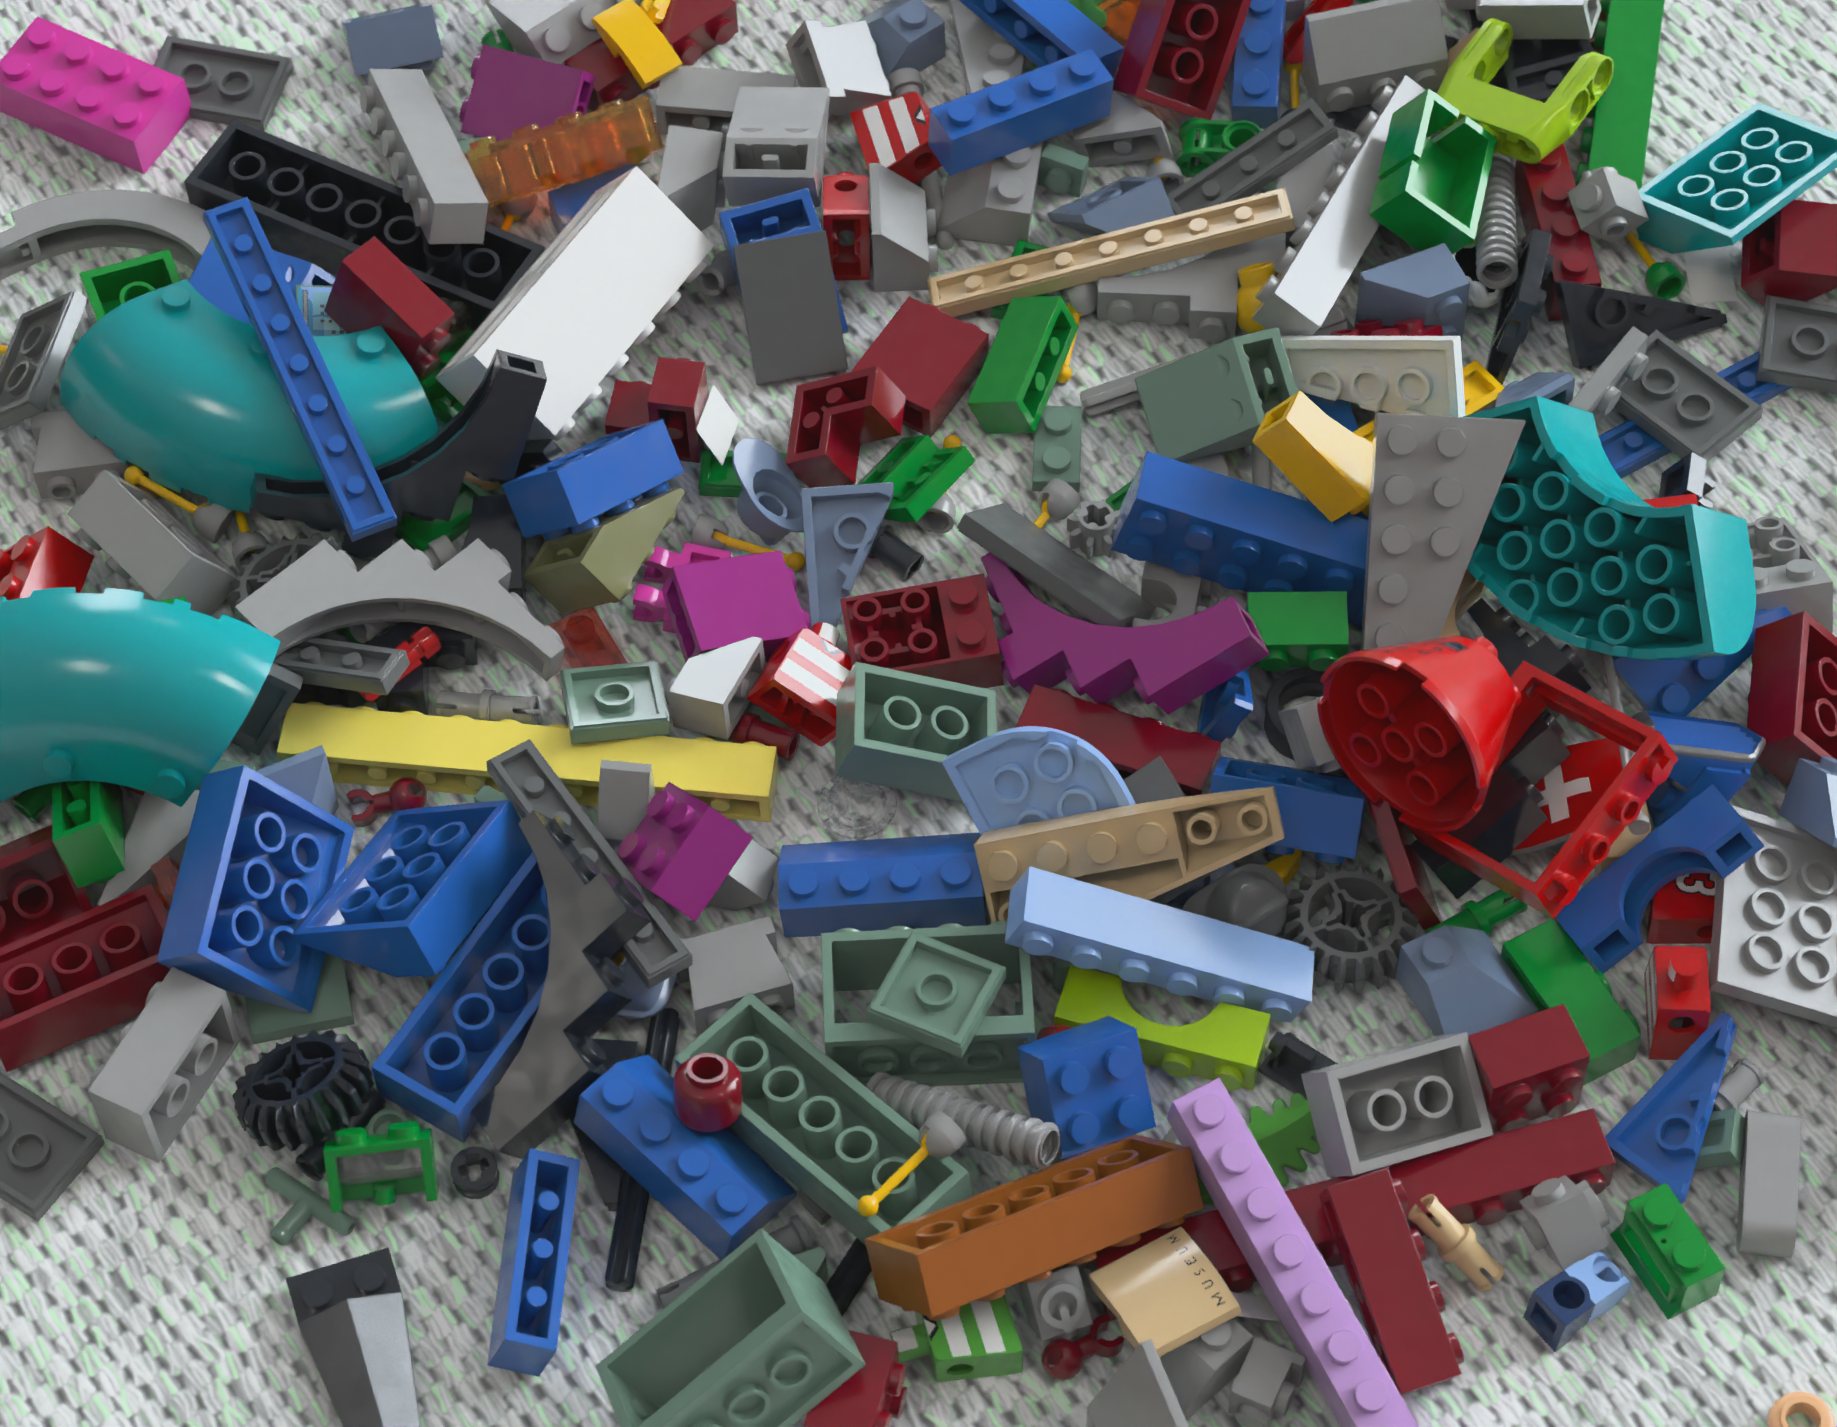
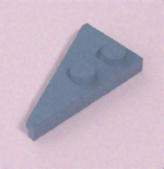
(837, 539)

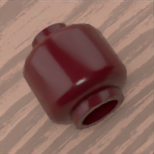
(707, 1092)

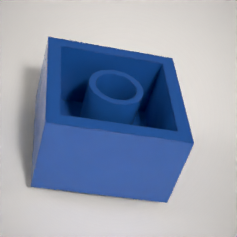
(1088, 1084)

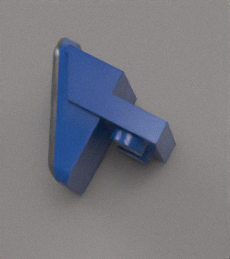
(1706, 755)

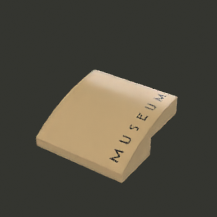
(1165, 1293)

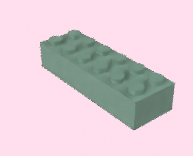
(824, 1124)

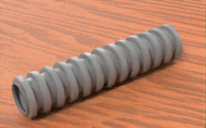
(1497, 227)
(983, 1125)

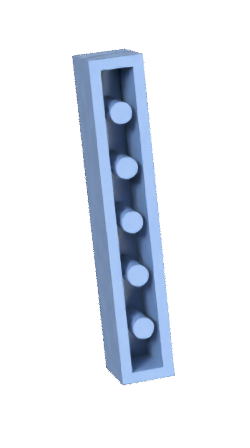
(1158, 945)

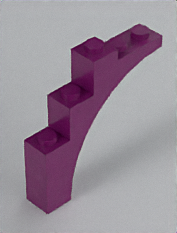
(1163, 661)

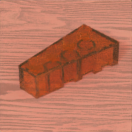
(565, 151)

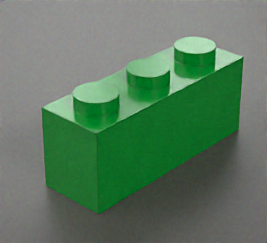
(1023, 365)
(89, 829)
(1558, 974)

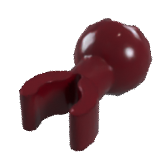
(399, 797)
(1070, 1354)

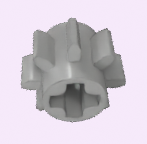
(1093, 528)

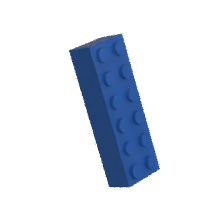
(1239, 534)
(473, 1013)

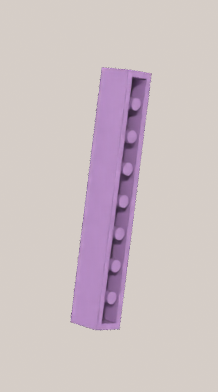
(1286, 1261)

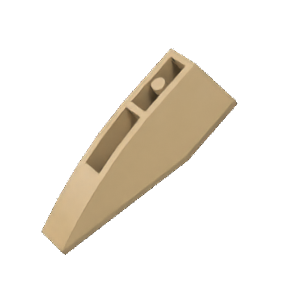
(1132, 847)

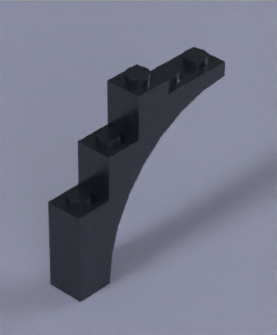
(426, 481)
(498, 529)
(1512, 799)
(582, 991)

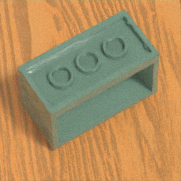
(861, 961)
(736, 1348)

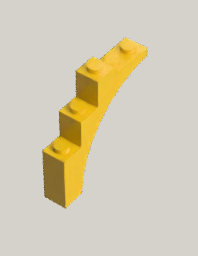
(1318, 456)

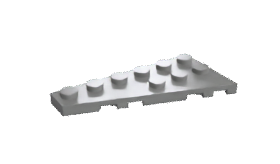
(1425, 517)

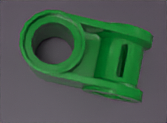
(1215, 142)

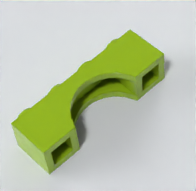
(1221, 1045)

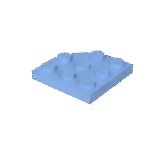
(1033, 777)

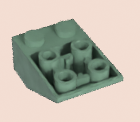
(1216, 395)

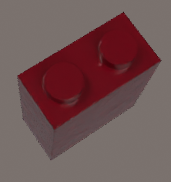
(380, 290)
(929, 360)

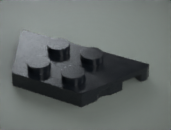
(1520, 302)

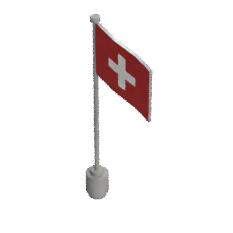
(1580, 782)

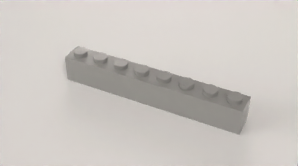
(1338, 231)

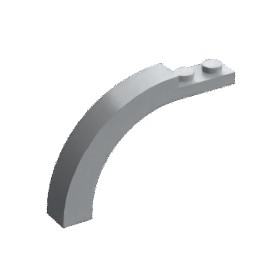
(103, 220)

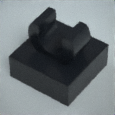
(1686, 478)

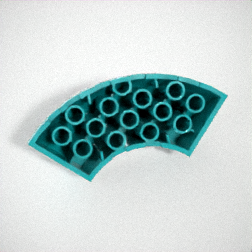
(202, 409)
(1600, 563)
(121, 690)

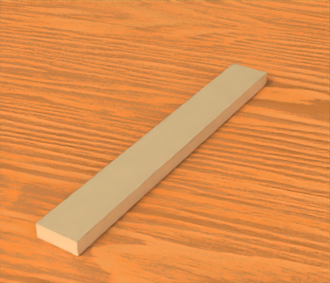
(1112, 253)

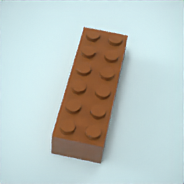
(1034, 1226)

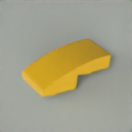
(638, 42)

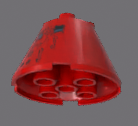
(1420, 725)

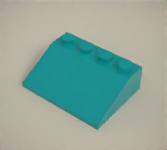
(1735, 180)

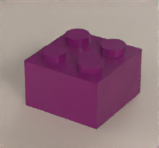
(682, 850)

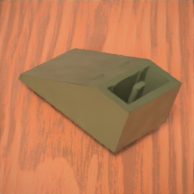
(601, 561)

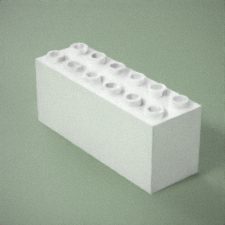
(588, 299)

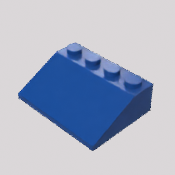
(246, 885)
(419, 887)

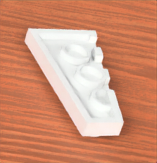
(1382, 371)

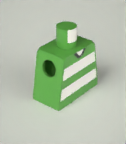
(966, 1346)

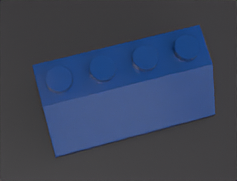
(880, 884)
(698, 1176)

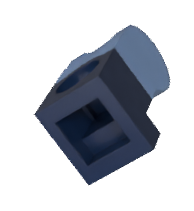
(1575, 1298)

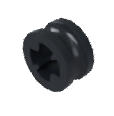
(460, 1168)

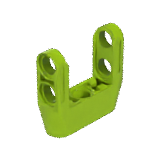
(1522, 125)

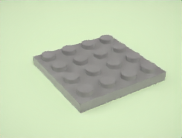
(1779, 924)

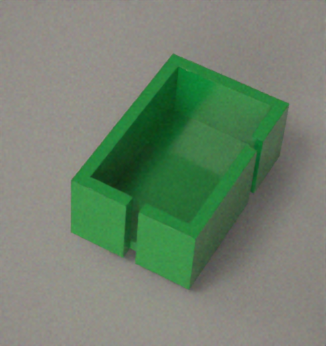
(1435, 186)

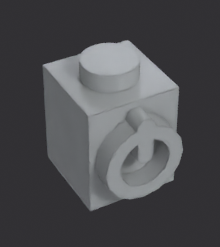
(1607, 204)
(1565, 1220)
(1056, 1304)

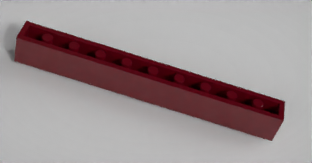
(1471, 1180)

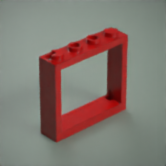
(1605, 821)

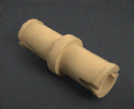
(1456, 1243)

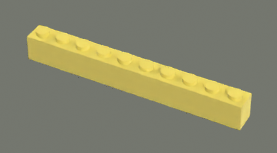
(453, 751)

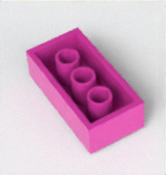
(92, 95)

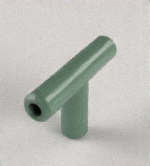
(306, 1204)

